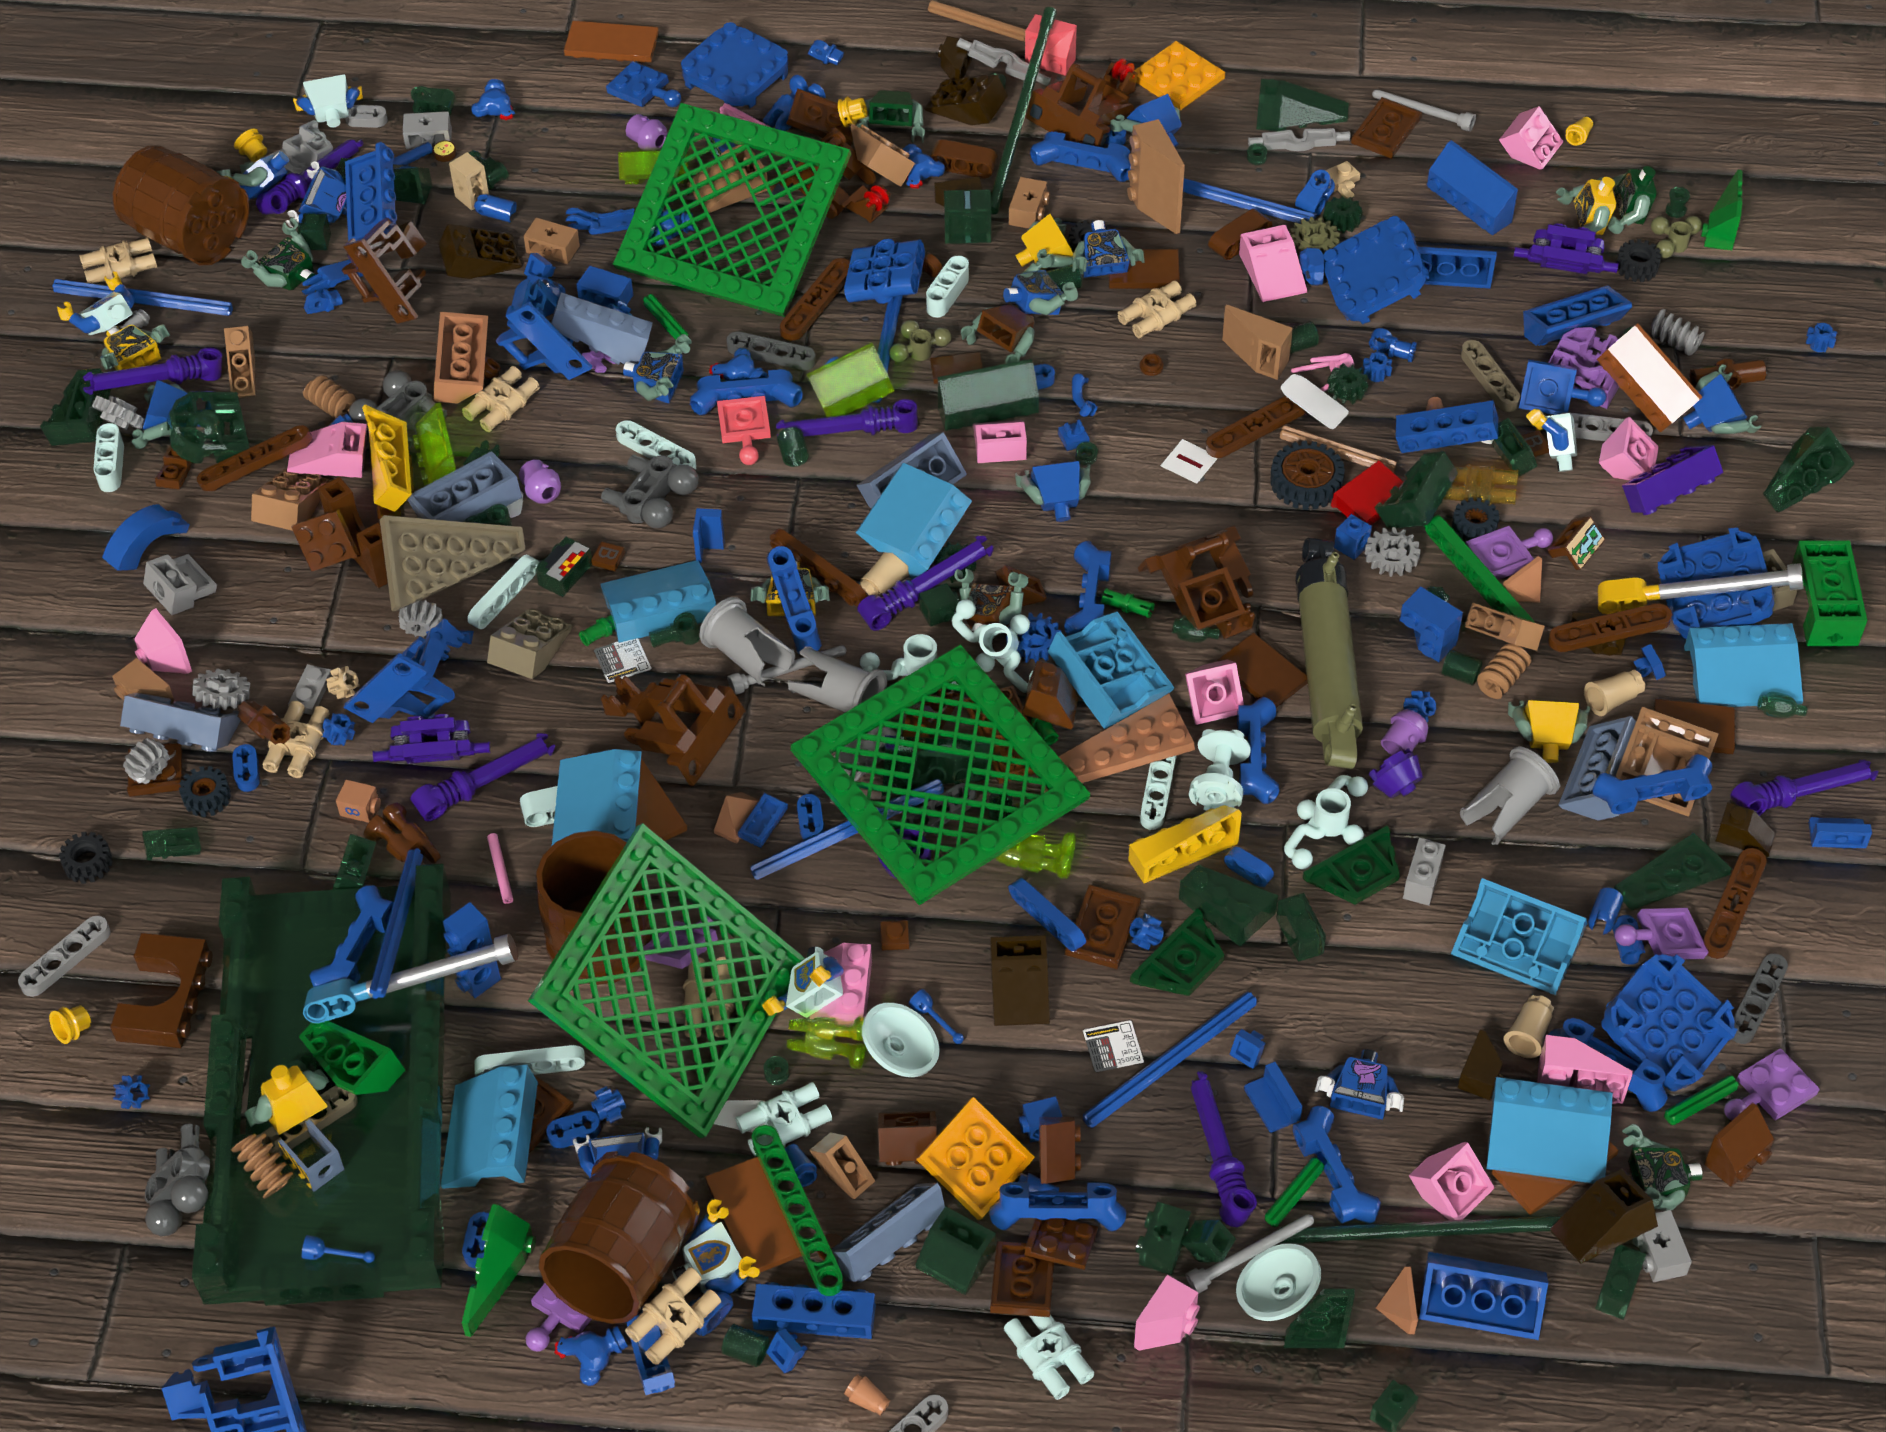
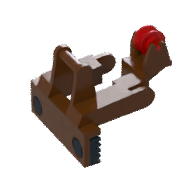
(1108, 99)
(862, 202)

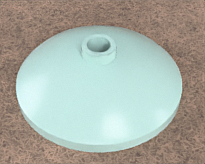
(900, 1040)
(1278, 1282)

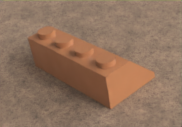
(460, 356)

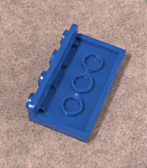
(370, 191)

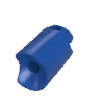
(495, 207)
(1606, 908)
(1629, 954)

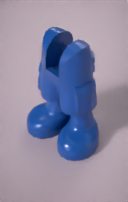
(780, 111)

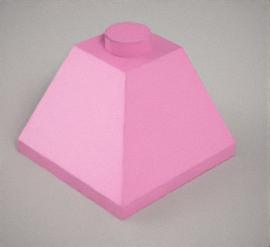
(1628, 451)
(161, 646)
(1214, 691)
(1452, 1181)

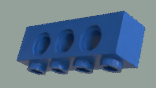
(1447, 426)
(466, 932)
(826, 1321)

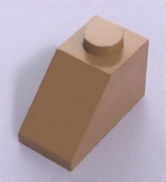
(140, 679)
(842, 1164)

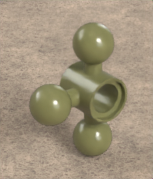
(1678, 234)
(919, 342)

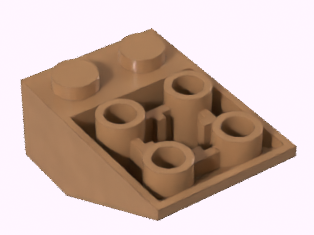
(881, 155)
(735, 194)
(1257, 341)
(287, 499)

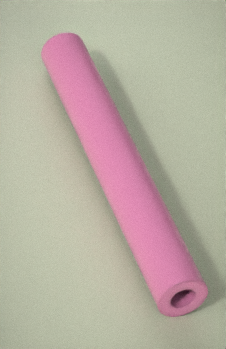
(500, 868)

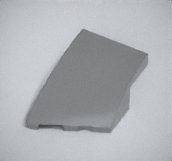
(305, 148)

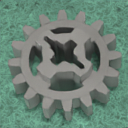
(118, 412)
(1392, 551)
(221, 689)

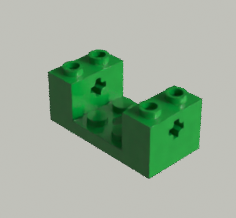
(1833, 593)

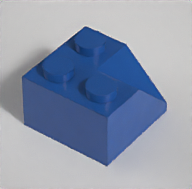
(1433, 621)

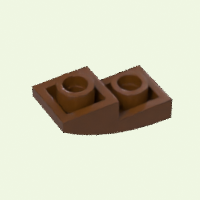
(173, 471)

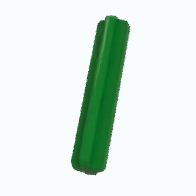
(664, 316)
(1701, 1100)
(1294, 1192)

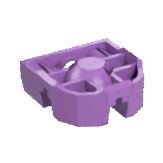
(1576, 352)

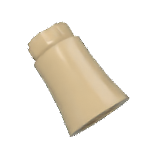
(884, 574)
(1613, 691)
(1529, 1029)

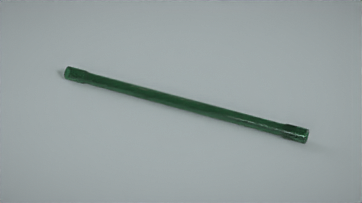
(1046, 26)
(1422, 1229)

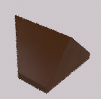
(1032, 592)

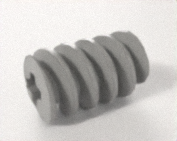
(1675, 333)

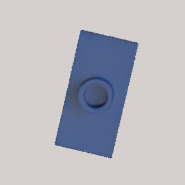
(762, 820)

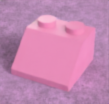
(1167, 1316)

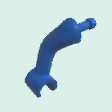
(1088, 407)

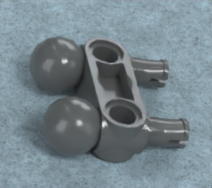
(404, 400)
(646, 494)
(177, 1184)

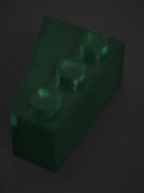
(75, 417)
(1420, 493)
(1228, 903)

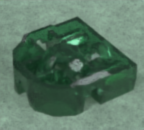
(219, 408)

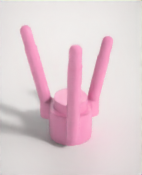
(1325, 361)

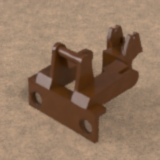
(364, 258)
(1177, 563)
(673, 737)

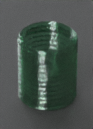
(1064, 275)
(1304, 337)
(792, 446)
(1461, 667)
(745, 1345)

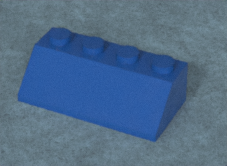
(1473, 188)
(1458, 267)
(1586, 309)
(1483, 1295)

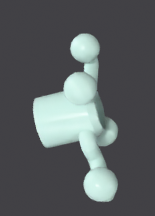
(984, 636)
(918, 652)
(1327, 818)

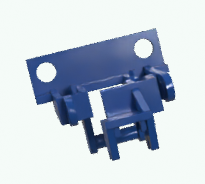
(528, 320)
(409, 671)
(275, 1413)

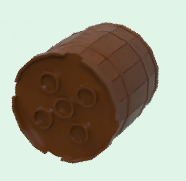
(181, 204)
(566, 884)
(618, 1237)

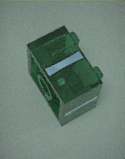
(967, 216)

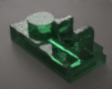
(171, 842)

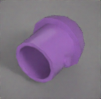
(646, 132)
(540, 483)
(1406, 732)

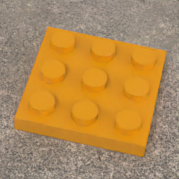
(1178, 74)
(975, 1158)

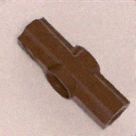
(1741, 372)
(264, 722)

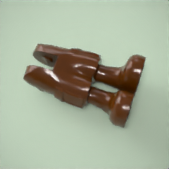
(399, 844)

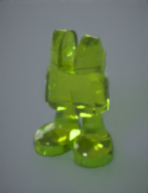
(1030, 853)
(820, 1039)

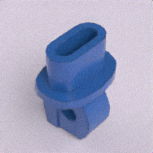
(825, 53)
(323, 301)

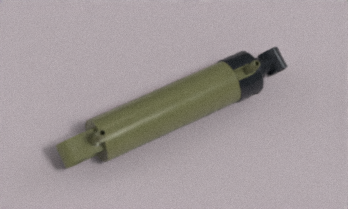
(1329, 652)

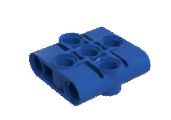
(884, 271)

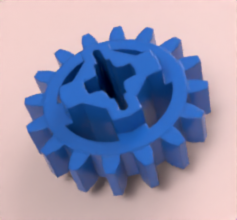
(1035, 642)

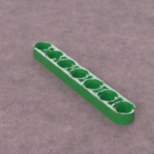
(1473, 568)
(797, 1221)

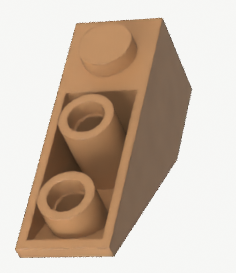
(241, 360)
(1504, 626)

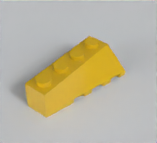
(388, 458)
(1185, 843)

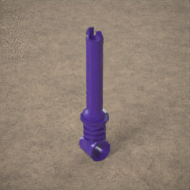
(296, 185)
(205, 365)
(902, 417)
(878, 610)
(1784, 791)
(433, 800)
(1226, 1170)

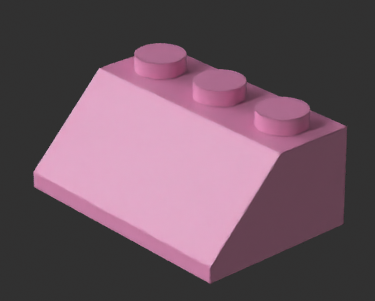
(855, 980)

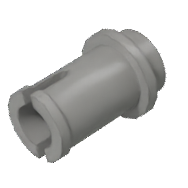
(139, 319)

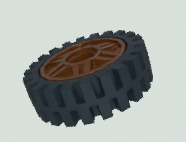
(1306, 475)

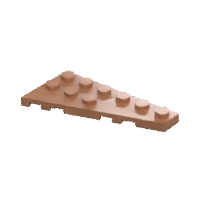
(1137, 740)

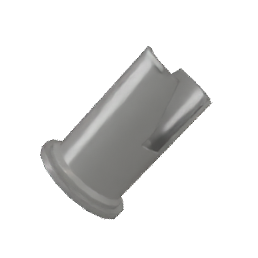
(743, 639)
(843, 685)
(1513, 790)

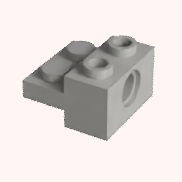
(177, 582)

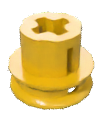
(852, 109)
(251, 145)
(69, 1023)

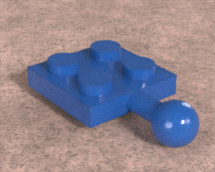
(640, 84)
(1551, 389)

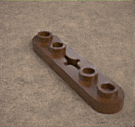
(804, 313)
(1243, 432)
(244, 462)
(820, 568)
(1594, 630)
(1726, 923)

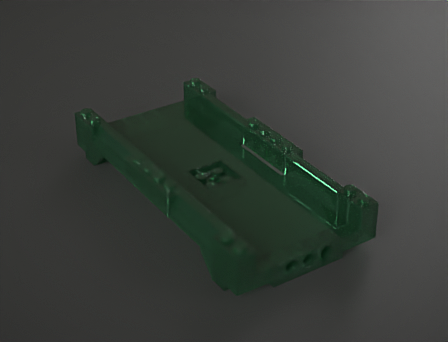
(387, 1143)

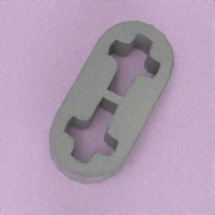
(366, 116)

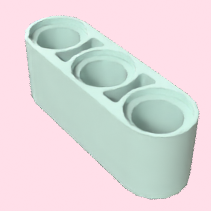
(947, 286)
(108, 457)
(539, 807)

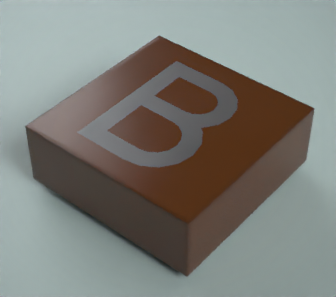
(1537, 443)
(608, 556)

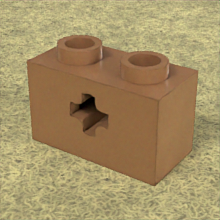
(1028, 202)
(552, 240)

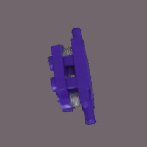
(1567, 250)
(418, 731)

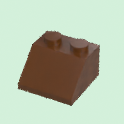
(1210, 599)
(1050, 696)
(905, 1135)
(1740, 1146)
(1057, 1149)

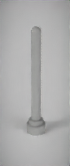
(1464, 120)
(740, 682)
(1202, 1278)

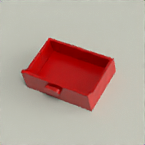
(1365, 492)

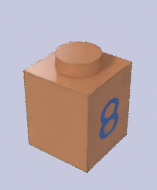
(358, 801)

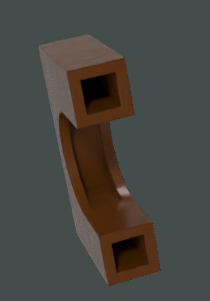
(368, 541)
(169, 1021)

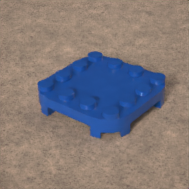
(735, 65)
(1375, 269)
(1716, 558)
(1669, 1020)

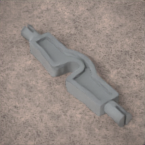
(992, 57)
(1311, 138)

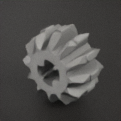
(419, 618)
(146, 761)

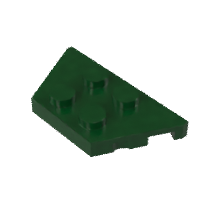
(1358, 869)
(1181, 959)

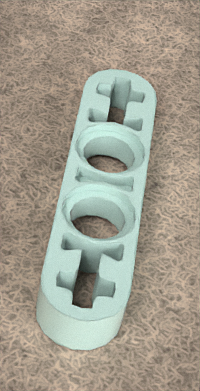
(658, 443)
(503, 592)
(1161, 785)
(538, 1060)

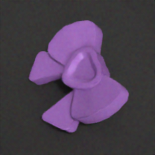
(595, 360)

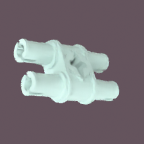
(786, 1106)
(1045, 1363)

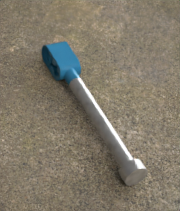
(340, 996)

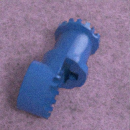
(1392, 346)

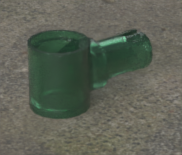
(677, 631)

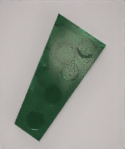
(1673, 872)

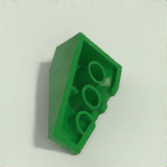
(1725, 217)
(351, 1059)
(505, 1253)

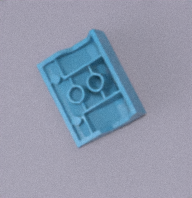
(914, 517)
(656, 598)
(1743, 662)
(1110, 669)
(598, 794)
(1519, 937)
(490, 1127)
(1549, 1130)

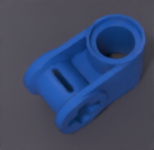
(1315, 193)

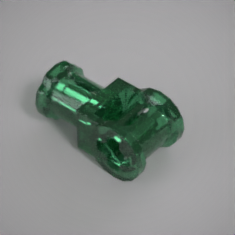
(494, 170)

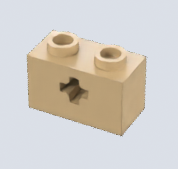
(468, 179)

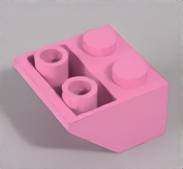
(1531, 138)
(1000, 441)

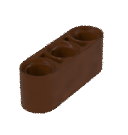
(965, 158)
(1227, 239)

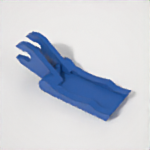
(600, 223)
(327, 277)

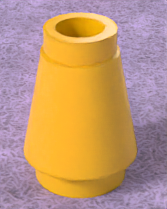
(1578, 132)

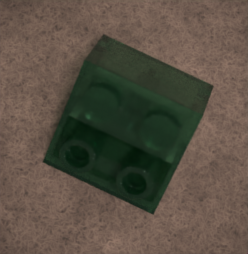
(956, 1250)

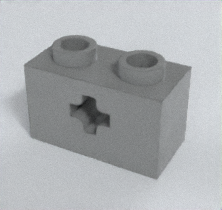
(426, 127)
(1424, 871)
(1664, 1249)

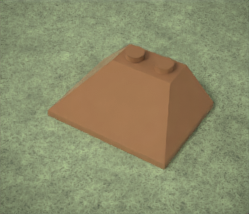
(1662, 745)

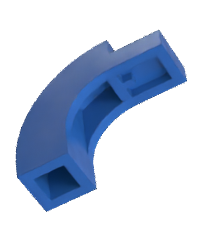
(137, 532)
(653, 1377)

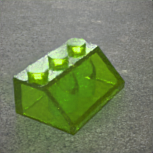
(639, 165)
(850, 382)
(434, 444)

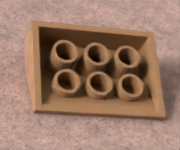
(1156, 175)

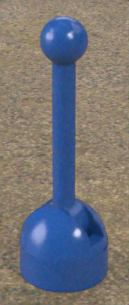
(923, 1003)
(315, 1248)

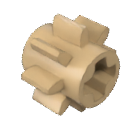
(342, 682)

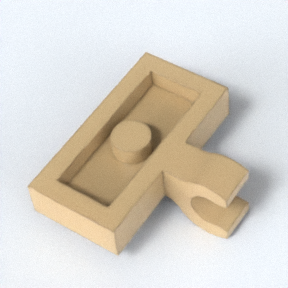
(1344, 177)

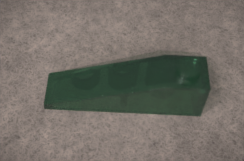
(1292, 105)
(1809, 466)
(1323, 1321)

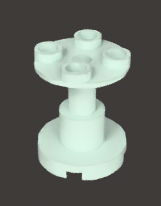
(1217, 784)

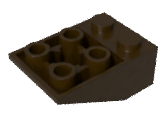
(968, 99)
(477, 252)
(1019, 980)
(1605, 1217)

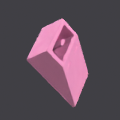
(1272, 263)
(333, 451)
(1577, 1065)

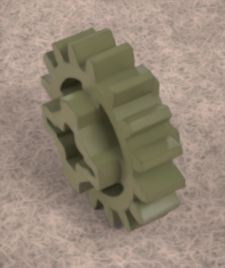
(1314, 235)

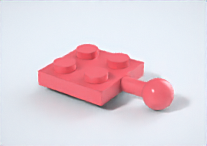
(744, 421)

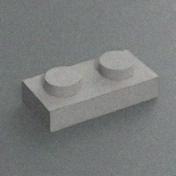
(311, 687)

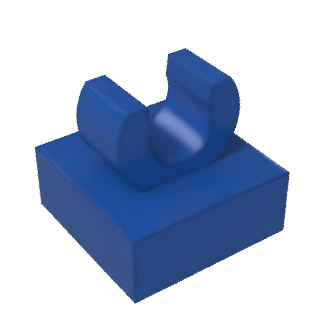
(539, 266)
(1073, 435)
(1650, 663)
(1248, 1047)
(785, 1350)

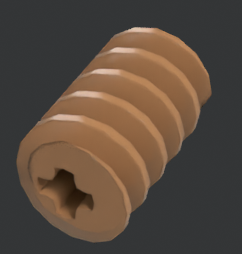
(328, 396)
(1503, 671)
(263, 1164)

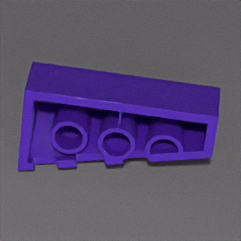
(1672, 478)

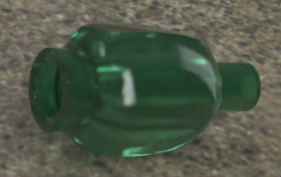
(1187, 632)
(1780, 705)

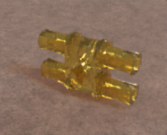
(1487, 478)

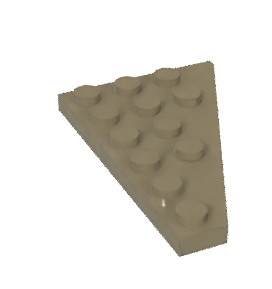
(436, 554)

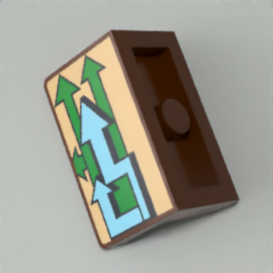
(1578, 542)

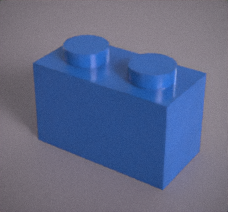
(604, 287)

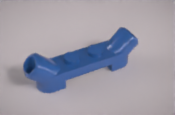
(1056, 148)
(776, 387)
(1097, 565)
(793, 598)
(1251, 776)
(1623, 794)
(373, 916)
(1646, 1077)
(1345, 1199)
(1019, 1203)

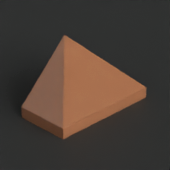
(1526, 583)
(733, 815)
(1400, 1303)

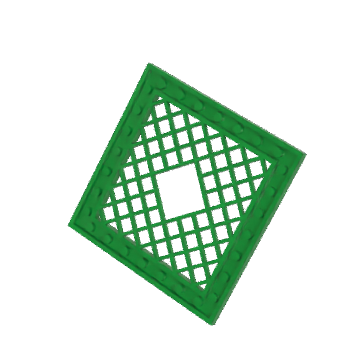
(773, 298)
(920, 881)
(553, 999)

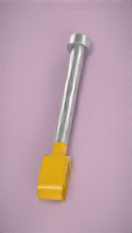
(1634, 592)

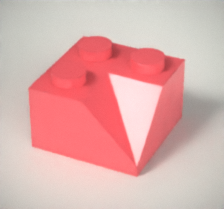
(1060, 47)

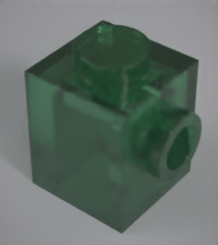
(315, 230)
(938, 604)
(1209, 1241)
(1394, 1407)

